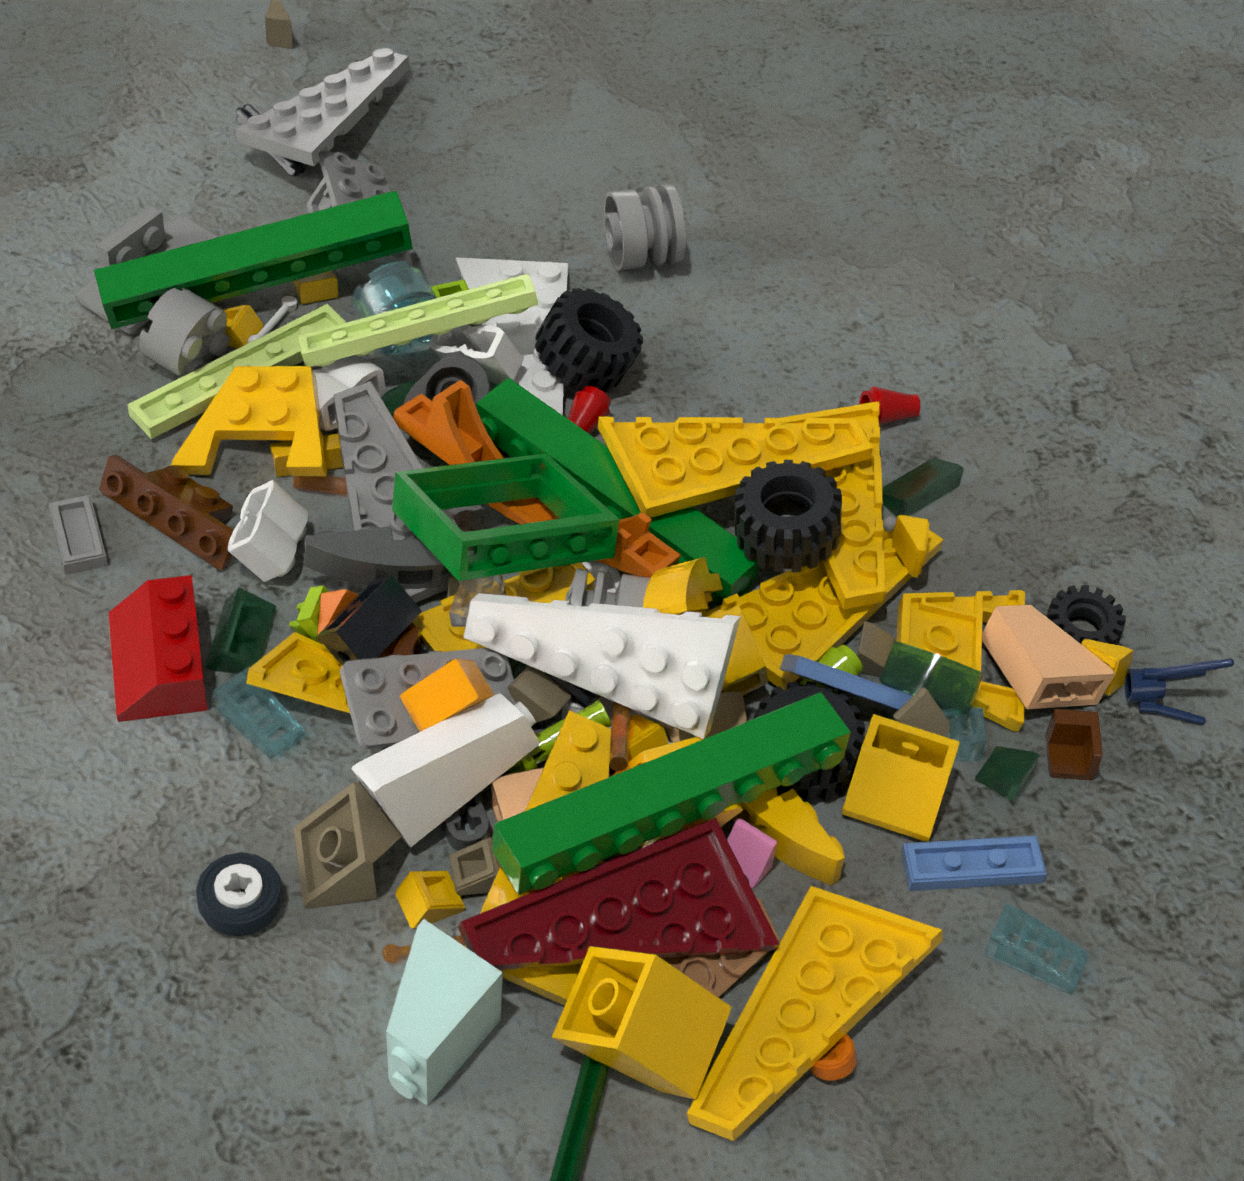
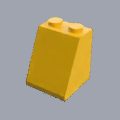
(643, 1020)

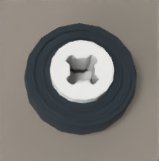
(227, 907)

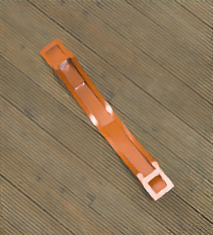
(456, 434)

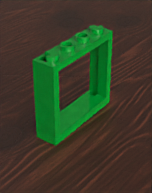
(582, 533)

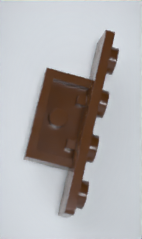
(173, 506)

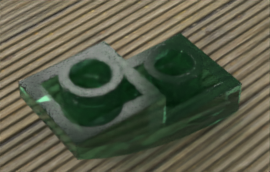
(947, 681)

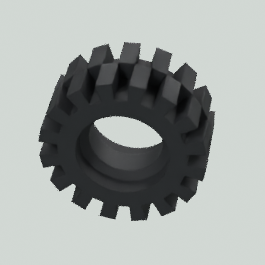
(1091, 608)

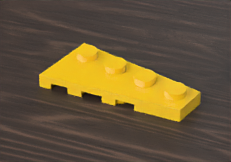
(537, 585)

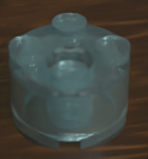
(392, 288)

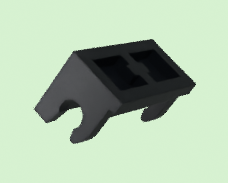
(370, 621)

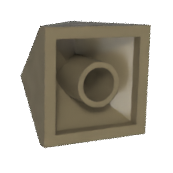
(339, 848)

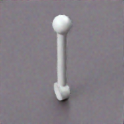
(289, 304)

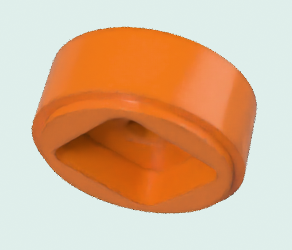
(837, 1061)

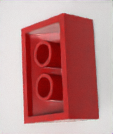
(157, 651)

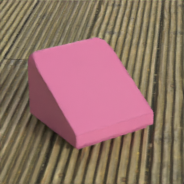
(752, 850)

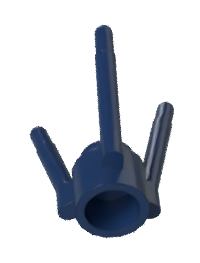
(1149, 684)

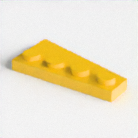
(302, 671)

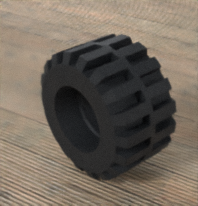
(588, 340)
(788, 491)
(821, 782)

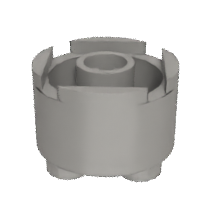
(184, 332)

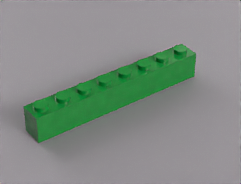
(257, 257)
(528, 426)
(668, 793)

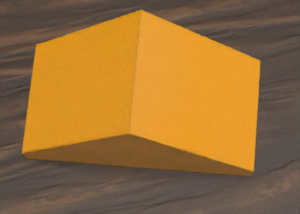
(446, 693)

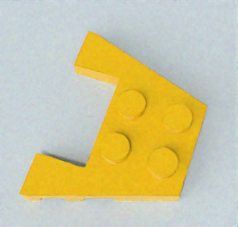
(260, 406)
(954, 630)

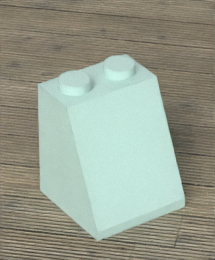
(440, 1013)

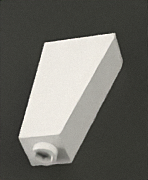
(446, 764)

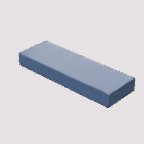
(844, 681)
(973, 863)

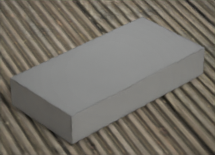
(78, 534)

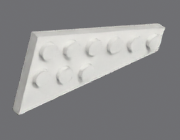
(549, 283)
(627, 654)

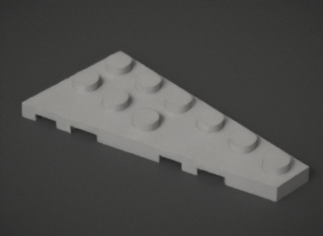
(319, 113)
(371, 455)

